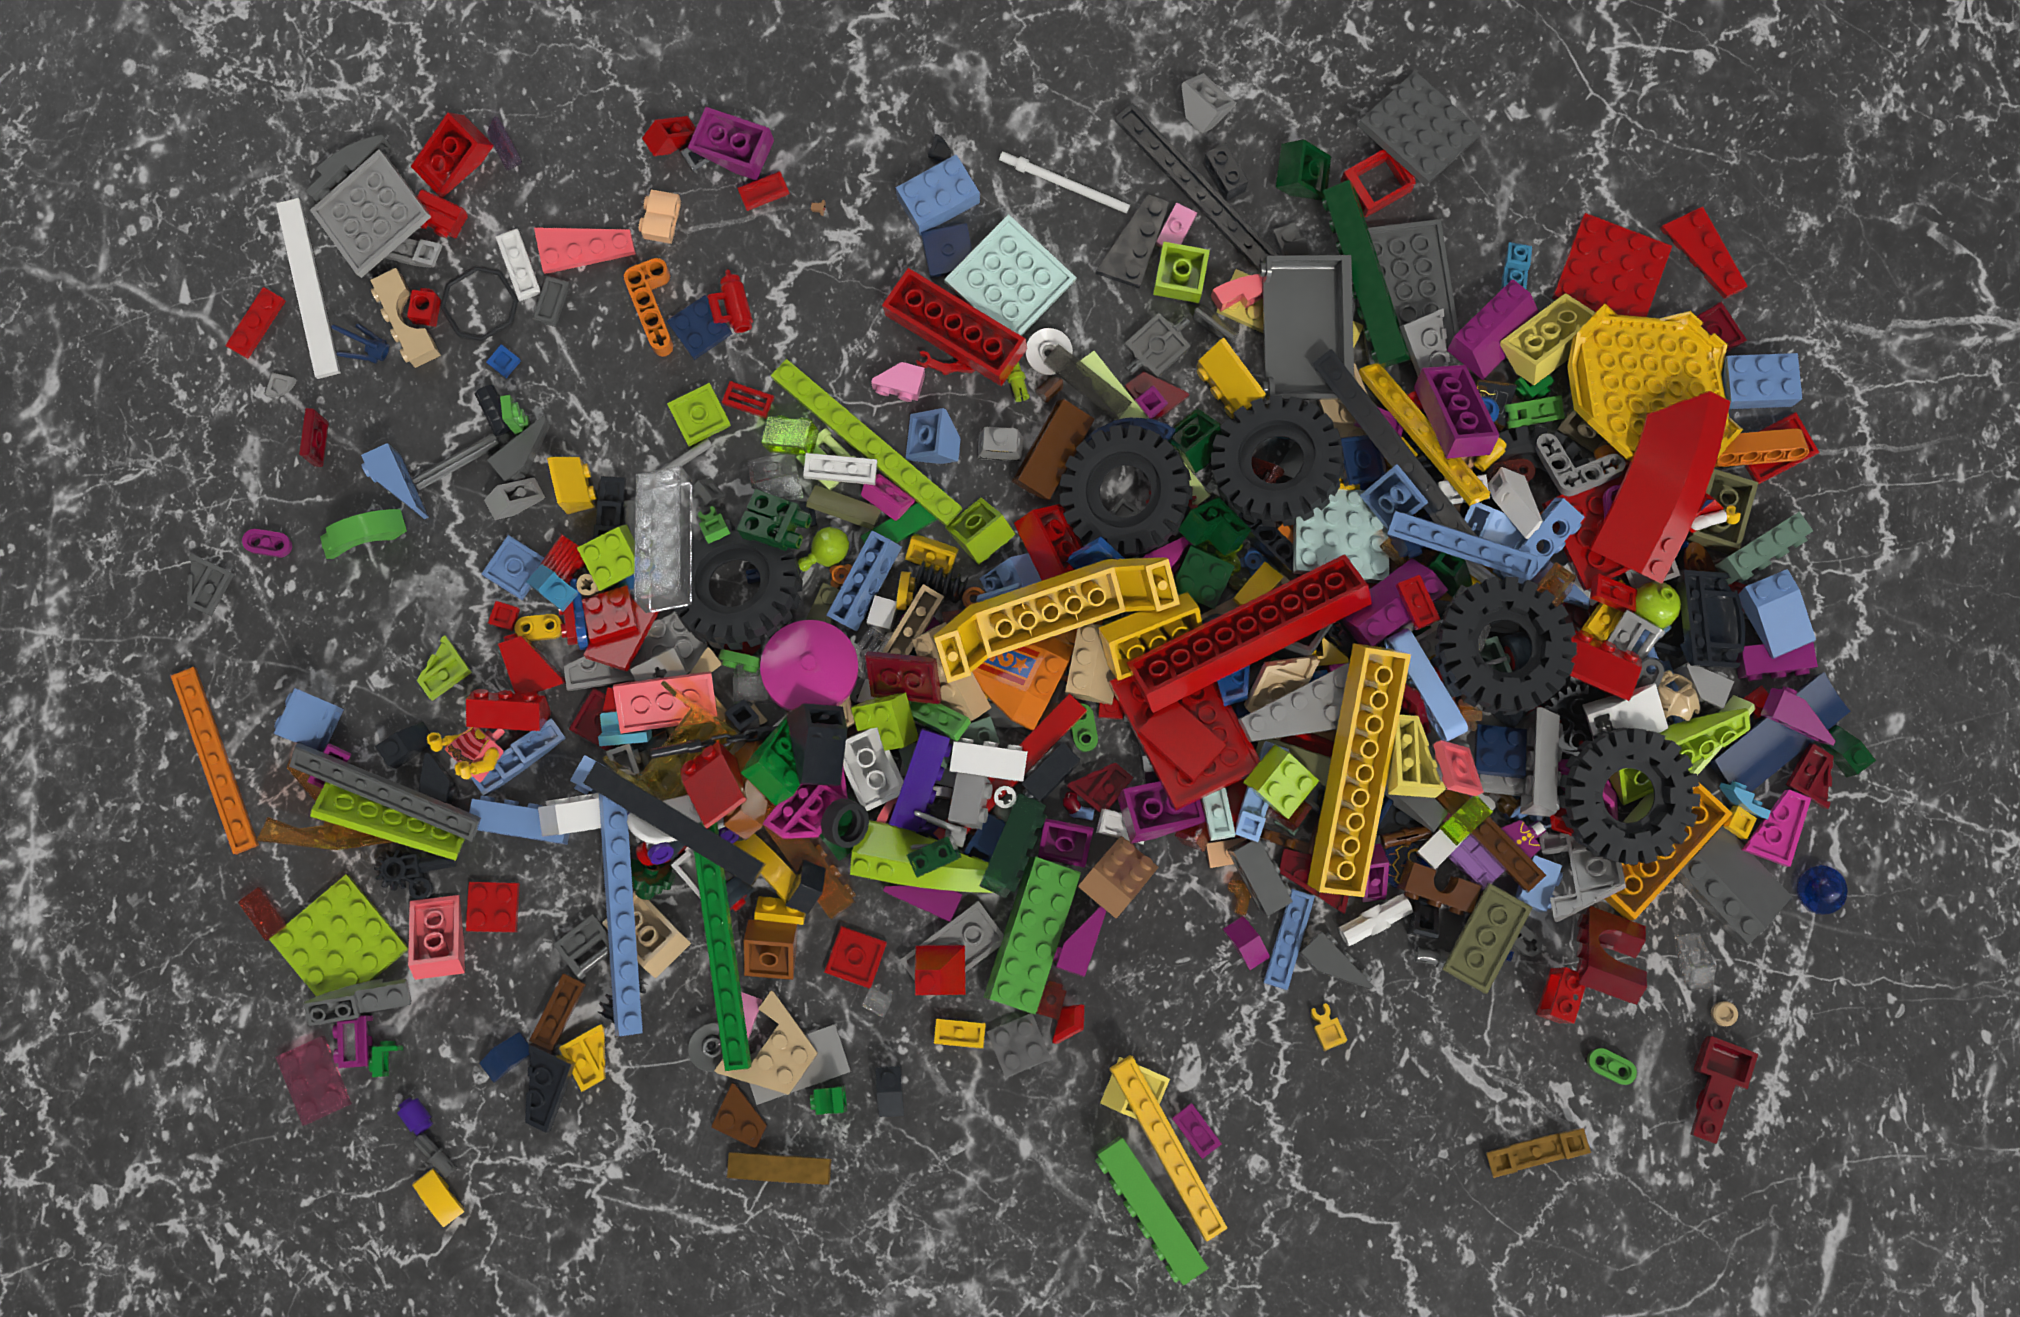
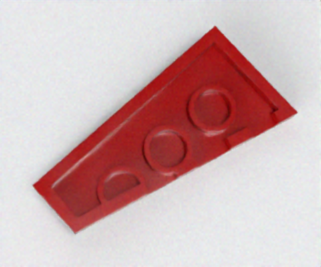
(1702, 244)

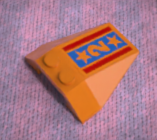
(1024, 679)

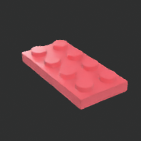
(651, 706)

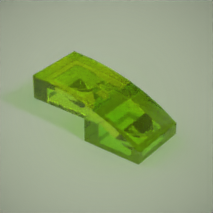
(1466, 820)

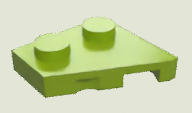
(443, 670)

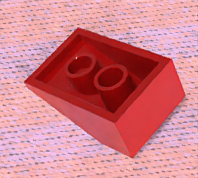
(451, 153)
(713, 783)

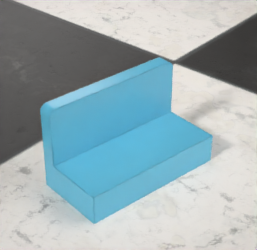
(611, 732)

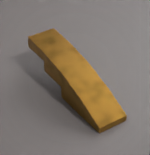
(779, 1168)

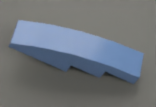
(521, 756)

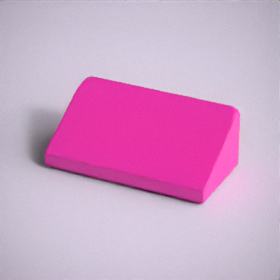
(887, 497)

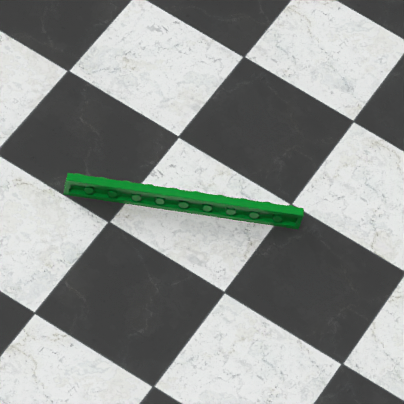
(723, 962)

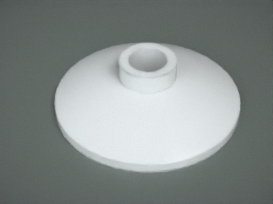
(1042, 341)

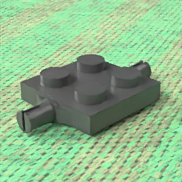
(1157, 345)

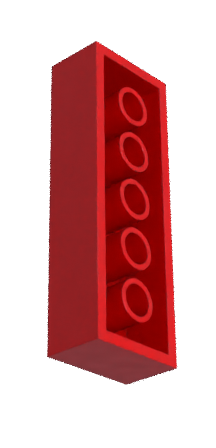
(954, 326)

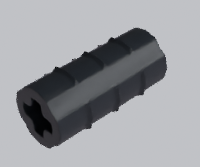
(490, 404)

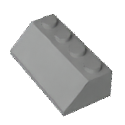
(1542, 761)

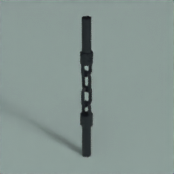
(696, 745)

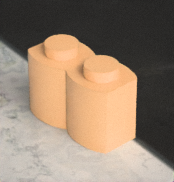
(660, 216)

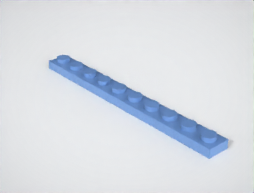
(620, 918)

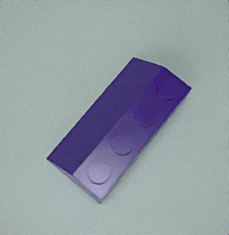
(919, 780)

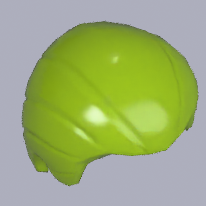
(827, 548)

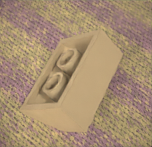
(1089, 669)

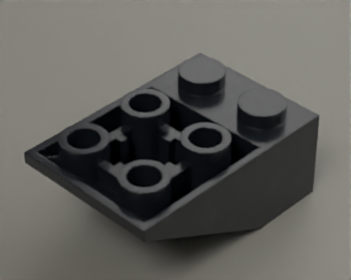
(818, 743)

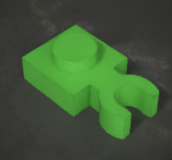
(713, 525)

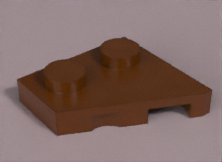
(739, 1118)

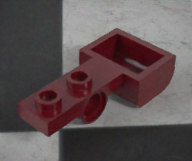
(1726, 1068)

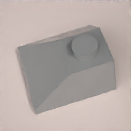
(1205, 103)

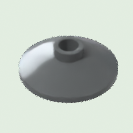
(701, 1056)

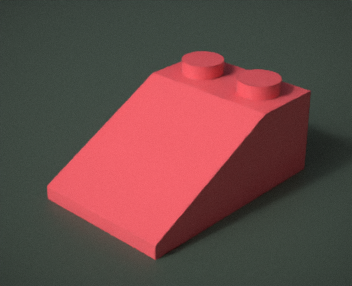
(436, 937)

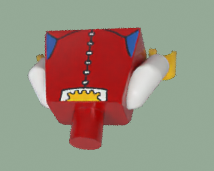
(1712, 513)

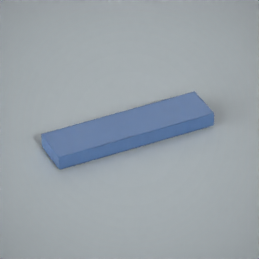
(1289, 940)

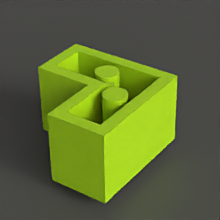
(891, 717)

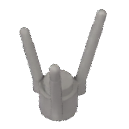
(958, 832)

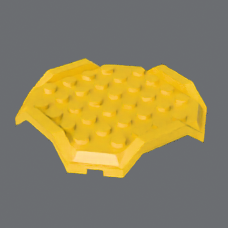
(1638, 366)

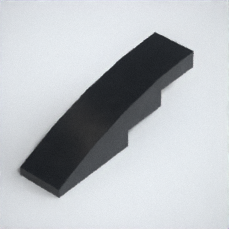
(610, 505)

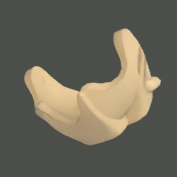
(1681, 702)

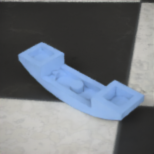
(1253, 808)

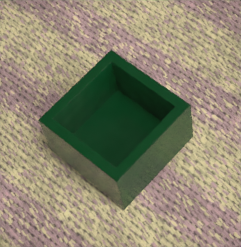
(1204, 575)

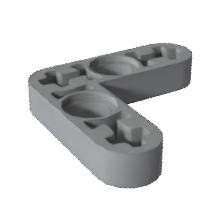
(1570, 473)

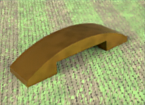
(1538, 1152)

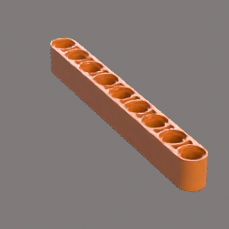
(1748, 448)

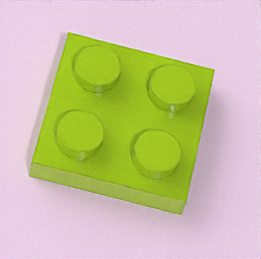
(699, 414)

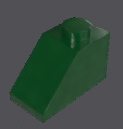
(1848, 752)

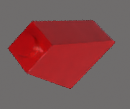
(527, 666)

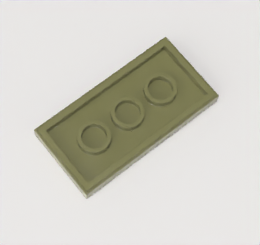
(1487, 938)

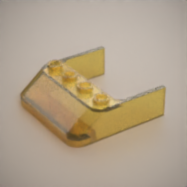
(663, 774)

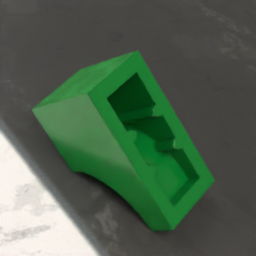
(829, 1100)

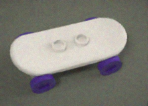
(658, 841)

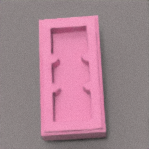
(1176, 225)

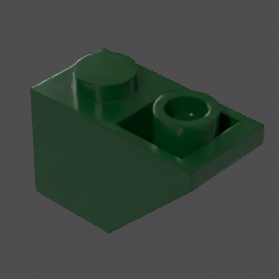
(1451, 571)

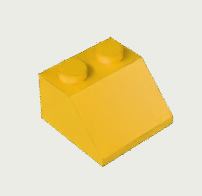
(571, 483)

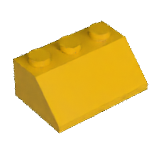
(1228, 378)

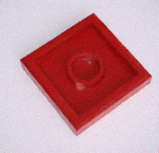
(855, 957)

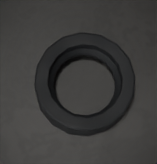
(857, 829)

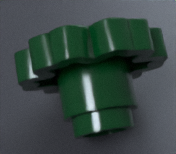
(651, 879)

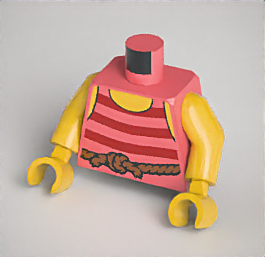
(472, 750)

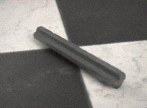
(455, 461)

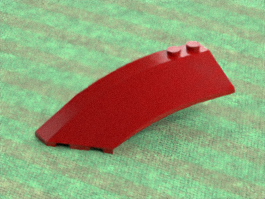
(1664, 485)

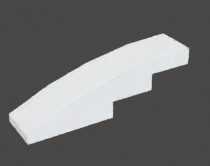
(1440, 846)

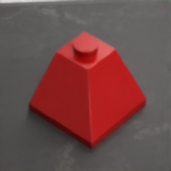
(940, 970)

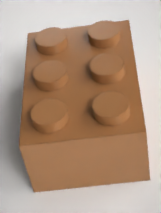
(1118, 877)

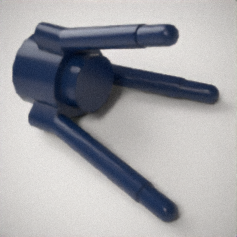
(376, 348)

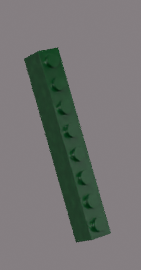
(1367, 275)

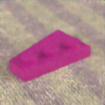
(1779, 835)

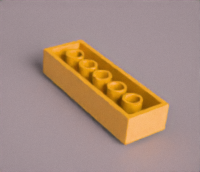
(1649, 879)

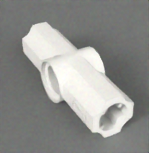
(1375, 919)

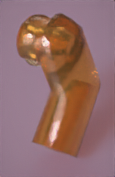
(1242, 894)

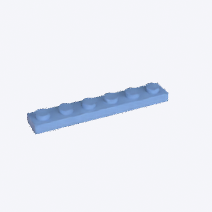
(1462, 545)

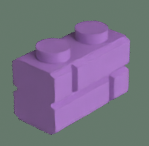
(1475, 862)

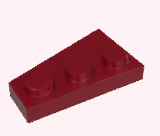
(1297, 867)

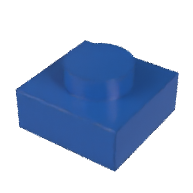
(503, 361)

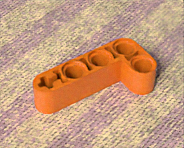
(650, 310)

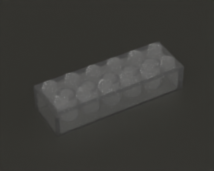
(663, 539)

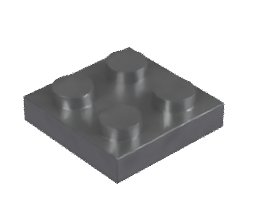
(1018, 1045)

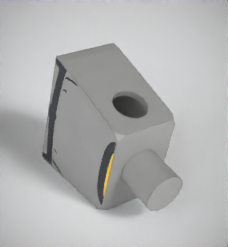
(1000, 444)

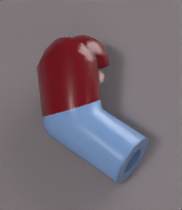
(1075, 809)

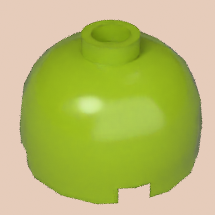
(1657, 603)

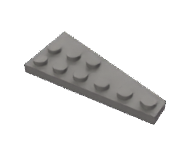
(661, 636)
(1303, 711)

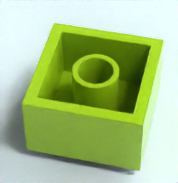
(1181, 272)
(610, 557)
(1281, 781)

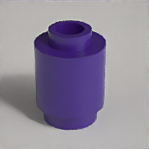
(414, 1116)

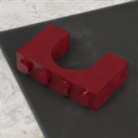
(1598, 968)

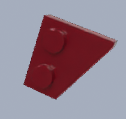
(1414, 705)
(1813, 775)

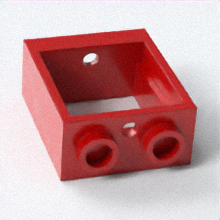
(1403, 176)
(1557, 998)

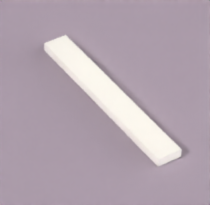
(308, 288)

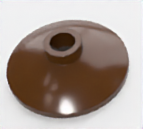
(1697, 558)

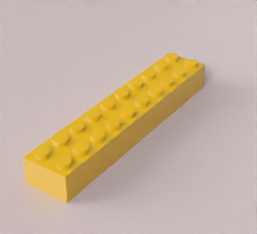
(1358, 770)

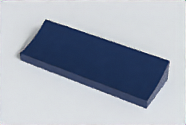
(1771, 745)

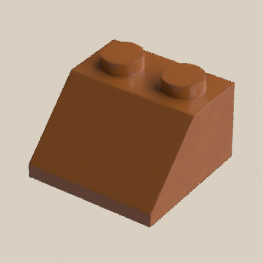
(770, 949)

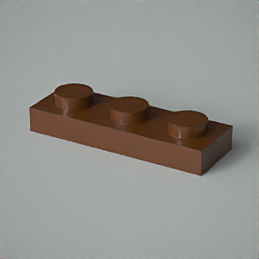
(557, 1012)

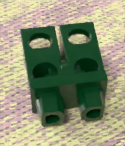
(773, 521)
(934, 856)

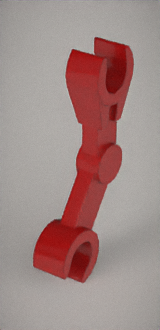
(944, 368)

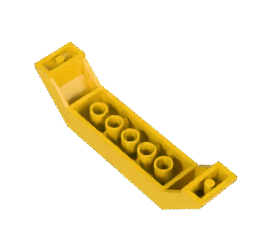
(1052, 609)

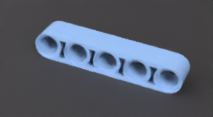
(1421, 675)

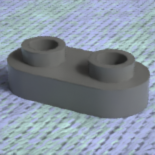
(1647, 678)

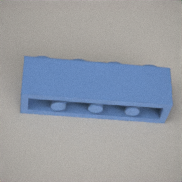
(511, 819)

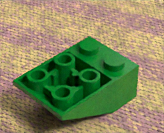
(773, 766)

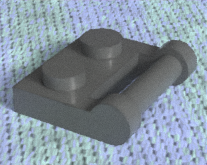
(581, 940)

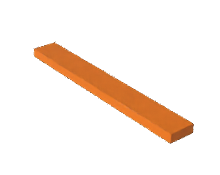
(214, 760)

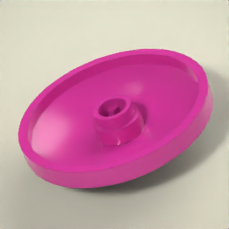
(809, 665)

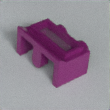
(352, 1042)

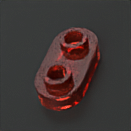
(1514, 466)

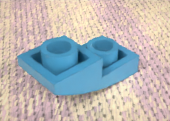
(1516, 264)
(1740, 797)

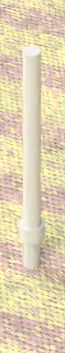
(1022, 165)

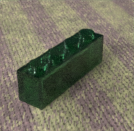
(1013, 845)

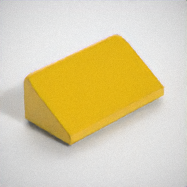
(931, 551)

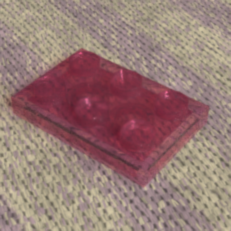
(313, 1080)

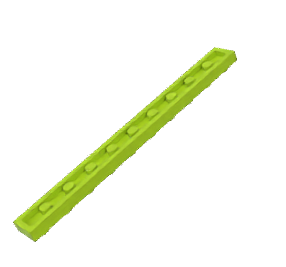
(866, 442)

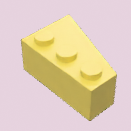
(1411, 765)

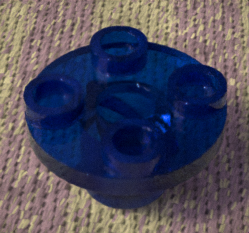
(1822, 890)

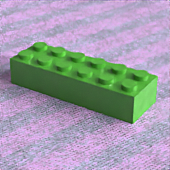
(1032, 935)
(1154, 1214)

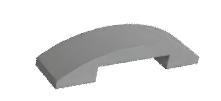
(416, 253)

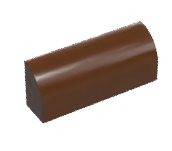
(1052, 448)

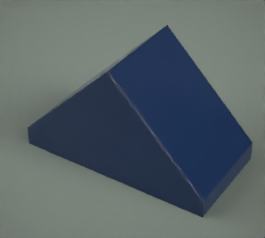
(505, 1056)

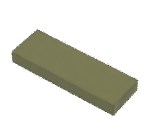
(843, 507)

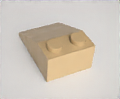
(656, 937)

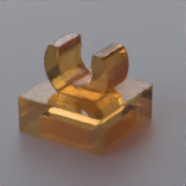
(1471, 715)

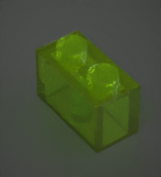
(790, 435)

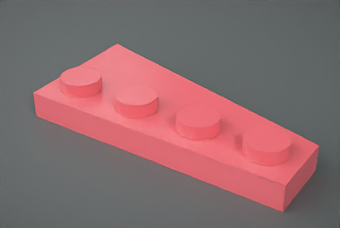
(573, 247)

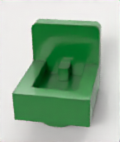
(1526, 393)
(380, 1058)

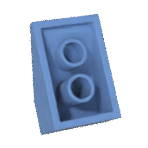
(389, 470)
(1393, 493)
(1778, 613)

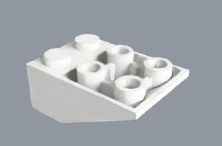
(1641, 712)

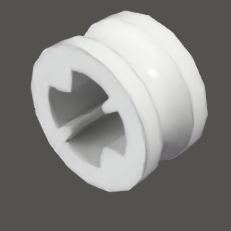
(1009, 791)

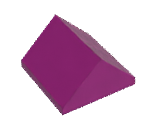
(1065, 842)

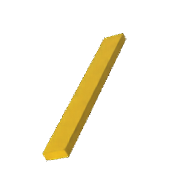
(1421, 431)
(1168, 1148)

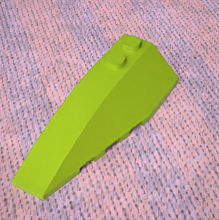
(1697, 739)
(884, 858)

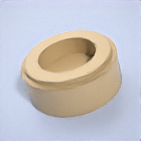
(1724, 1013)

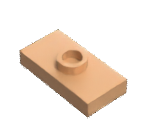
(1218, 853)

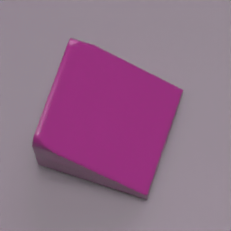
(1151, 402)

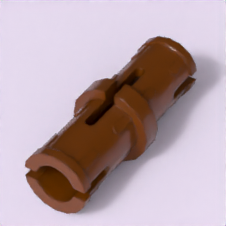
(1392, 838)

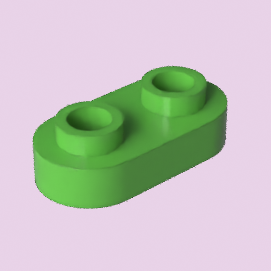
(731, 659)
(1085, 727)
(1611, 1065)

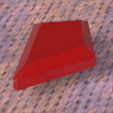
(1069, 1023)

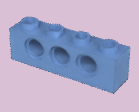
(1569, 522)
(864, 580)

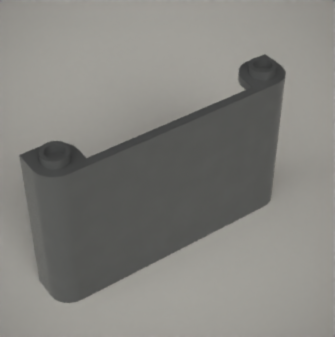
(1303, 318)

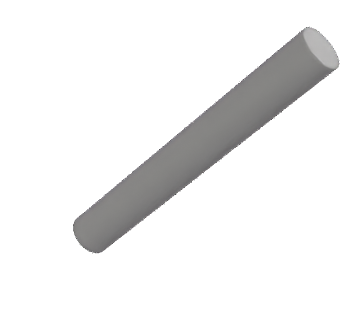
(691, 454)

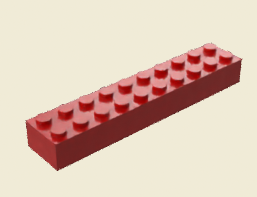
(1249, 633)

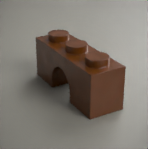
(1419, 881)

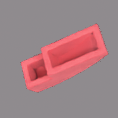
(1244, 289)

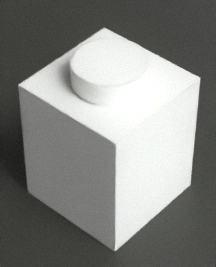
(882, 614)

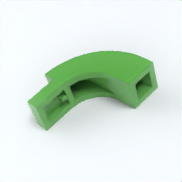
(362, 529)

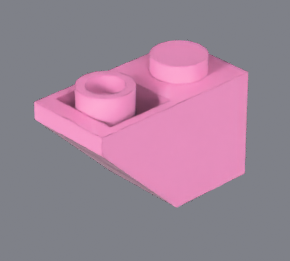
(901, 380)

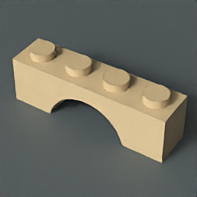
(394, 293)

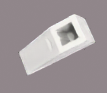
(1516, 500)

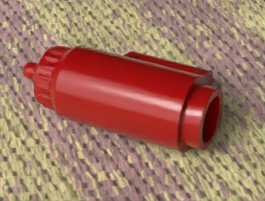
(735, 304)

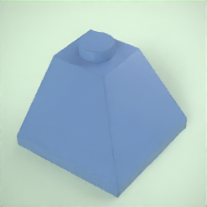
(932, 438)

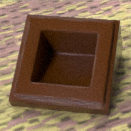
(1049, 388)

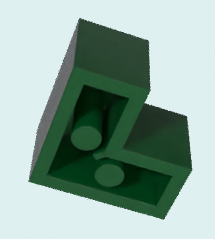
(1217, 524)

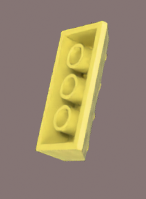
(1545, 339)

